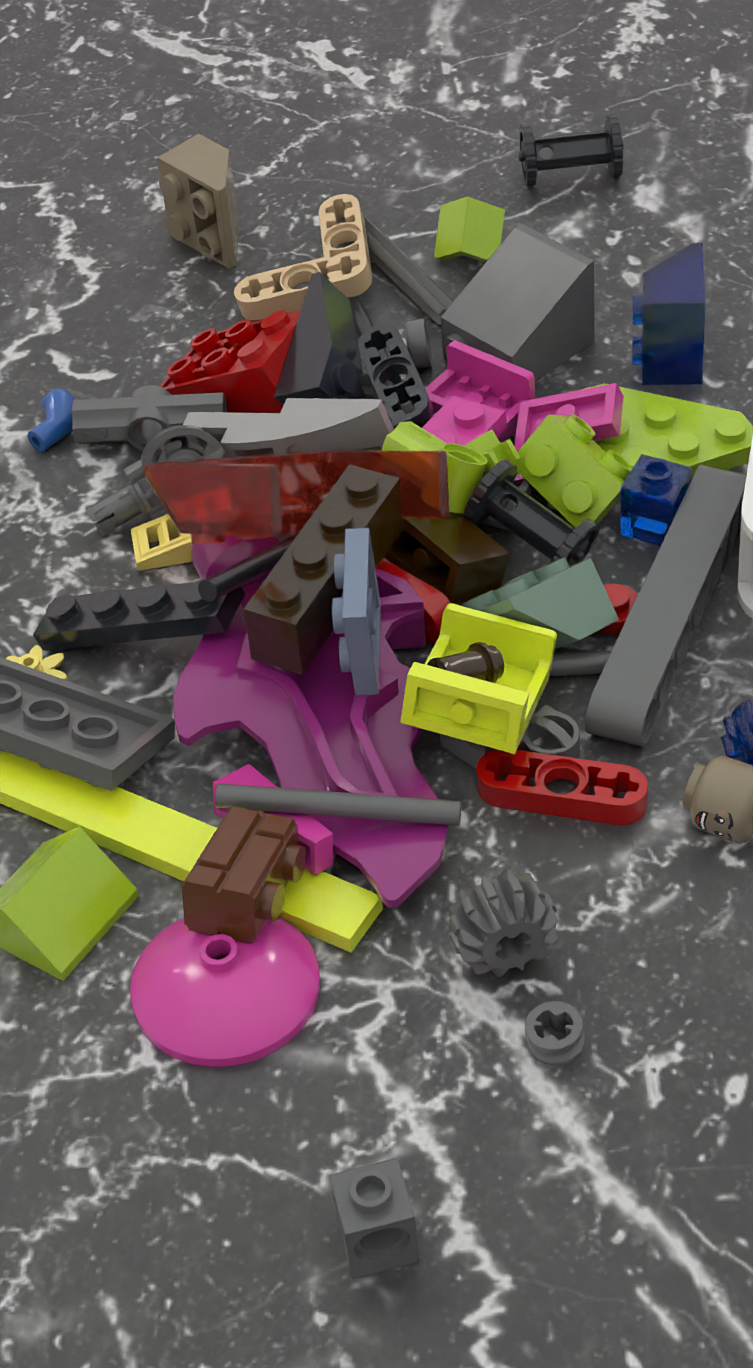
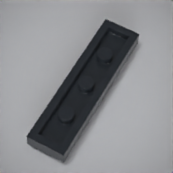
(134, 616)

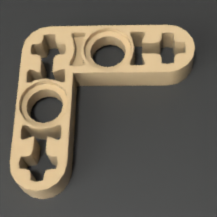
(344, 267)

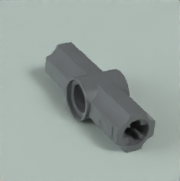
(139, 416)

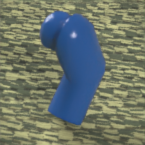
(57, 423)

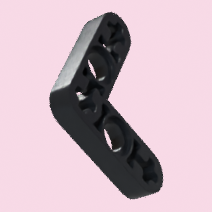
(397, 363)

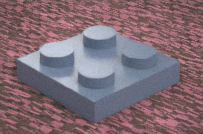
(358, 611)

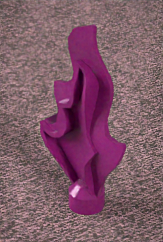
(318, 727)

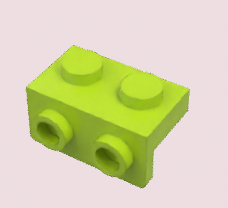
(572, 469)

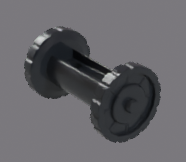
(572, 150)
(530, 518)

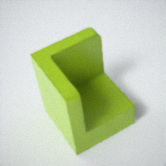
(468, 229)

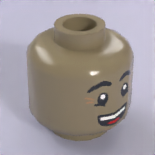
(722, 799)

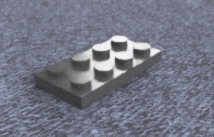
(76, 727)

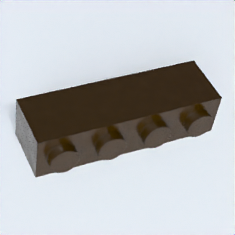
(449, 555)
(293, 606)

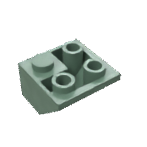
(559, 599)

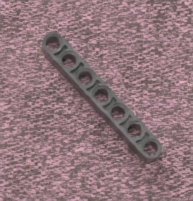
(668, 609)

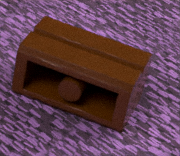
(243, 875)

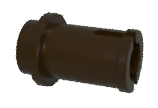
(479, 662)

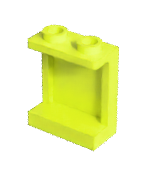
(476, 708)

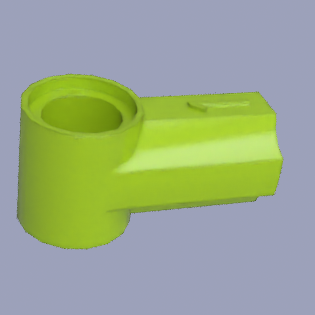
(463, 463)

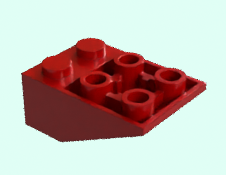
(237, 362)

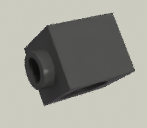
(375, 1218)

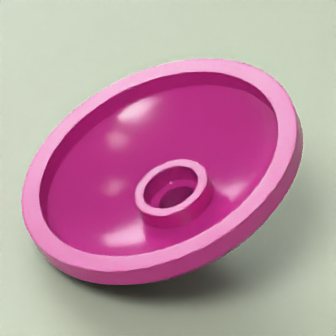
(229, 1006)

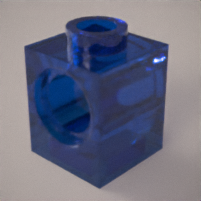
(652, 498)

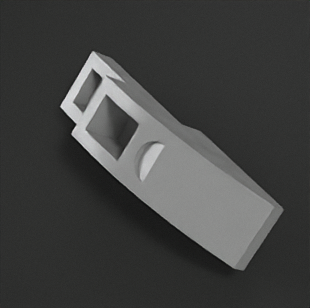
(299, 427)

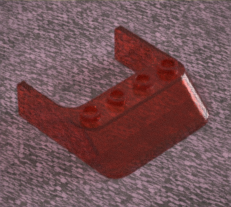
(282, 490)

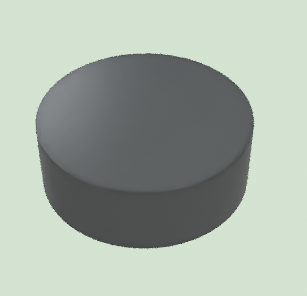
(418, 343)

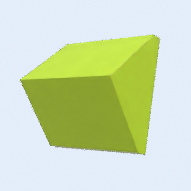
(62, 903)

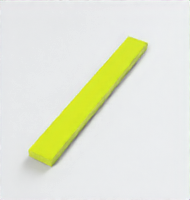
(173, 843)

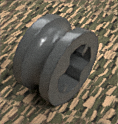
(560, 1017)

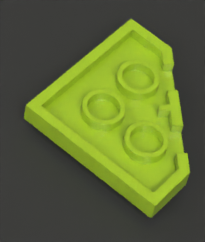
(680, 432)

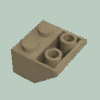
(201, 198)

